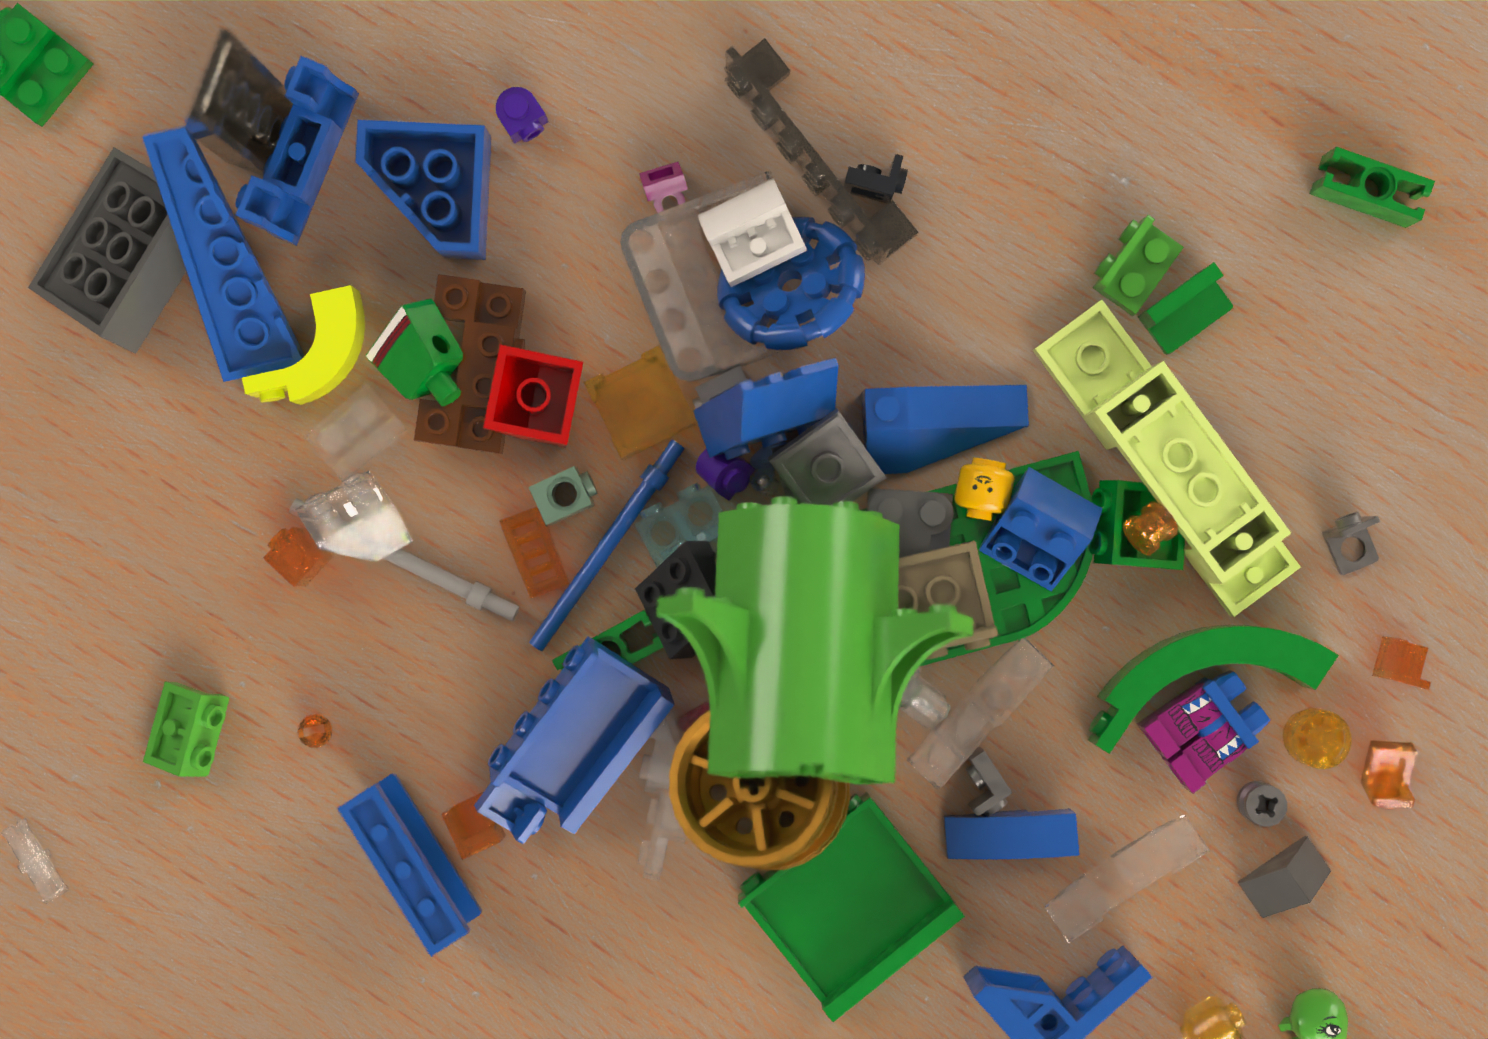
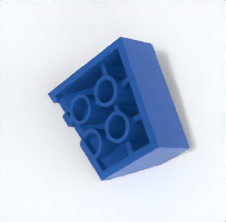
(767, 409)

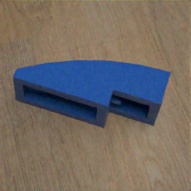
(1012, 835)

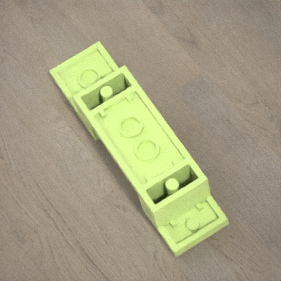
(1175, 453)

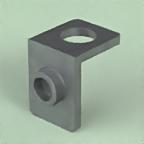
(1351, 526)

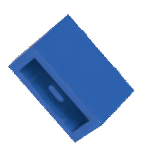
(1041, 529)

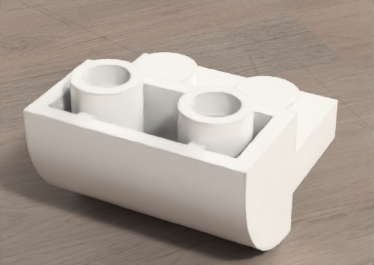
(752, 232)

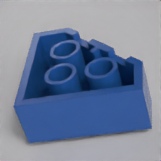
(434, 178)

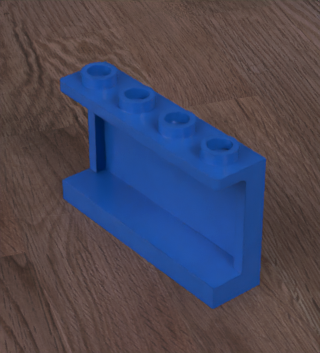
(581, 732)
(411, 863)

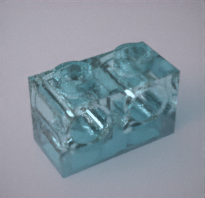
(678, 516)

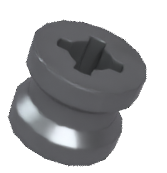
(1255, 796)

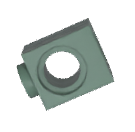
(544, 495)

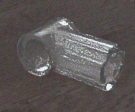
(924, 702)

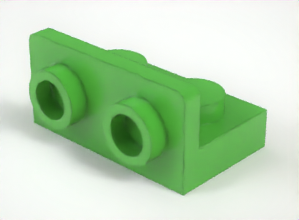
(1137, 265)
(185, 730)

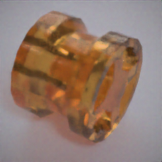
(1150, 528)

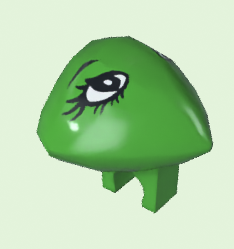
(1317, 1015)

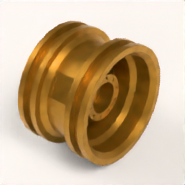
(712, 824)

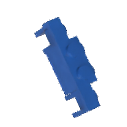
(302, 154)

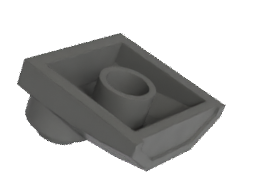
(921, 517)

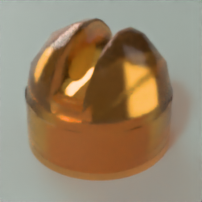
(316, 739)

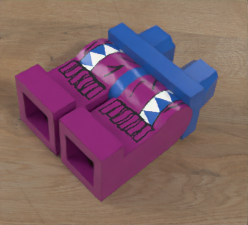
(1203, 730)

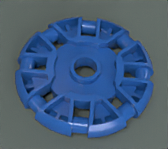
(807, 300)

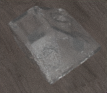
(355, 519)

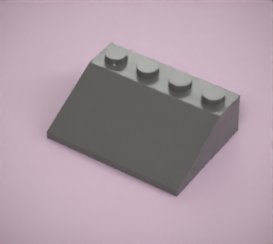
(115, 256)

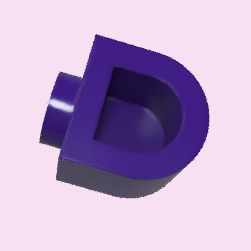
(520, 114)
(724, 475)

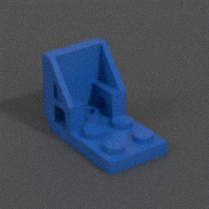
(1031, 1009)

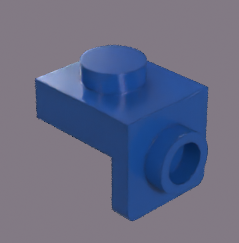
(512, 810)

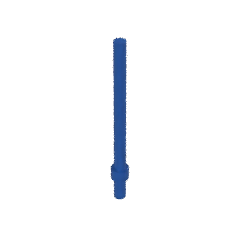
(653, 478)

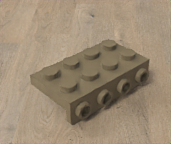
(949, 578)

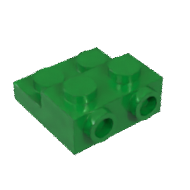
(36, 65)
(1118, 503)

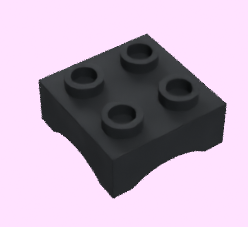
(687, 567)

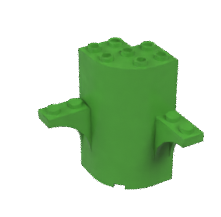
(807, 641)

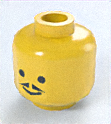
(984, 488)

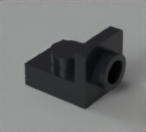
(869, 183)

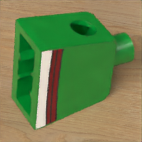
(418, 353)

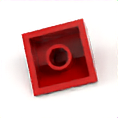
(533, 396)

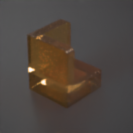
(1401, 662)
(471, 829)

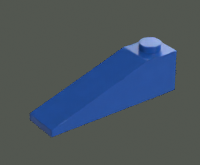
(929, 423)

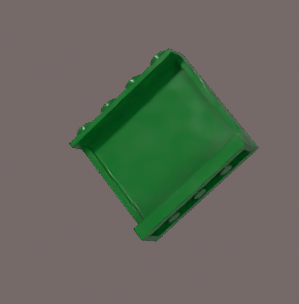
(852, 909)

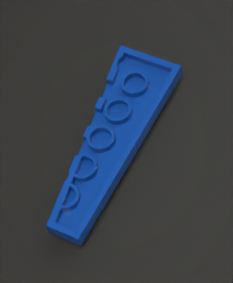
(227, 281)

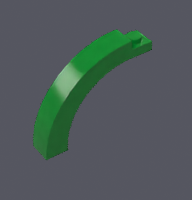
(1198, 649)

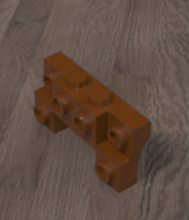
(490, 318)

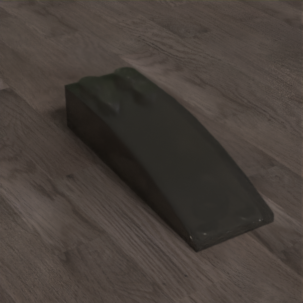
(238, 106)

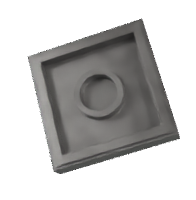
(827, 463)

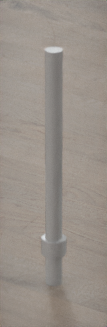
(476, 594)

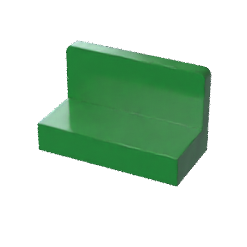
(1187, 310)

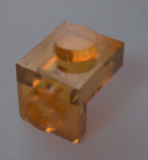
(1389, 773)

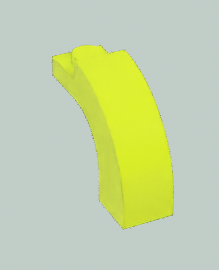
(331, 357)

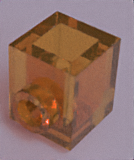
(296, 556)

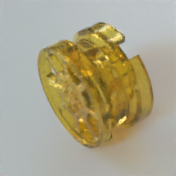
(1317, 738)

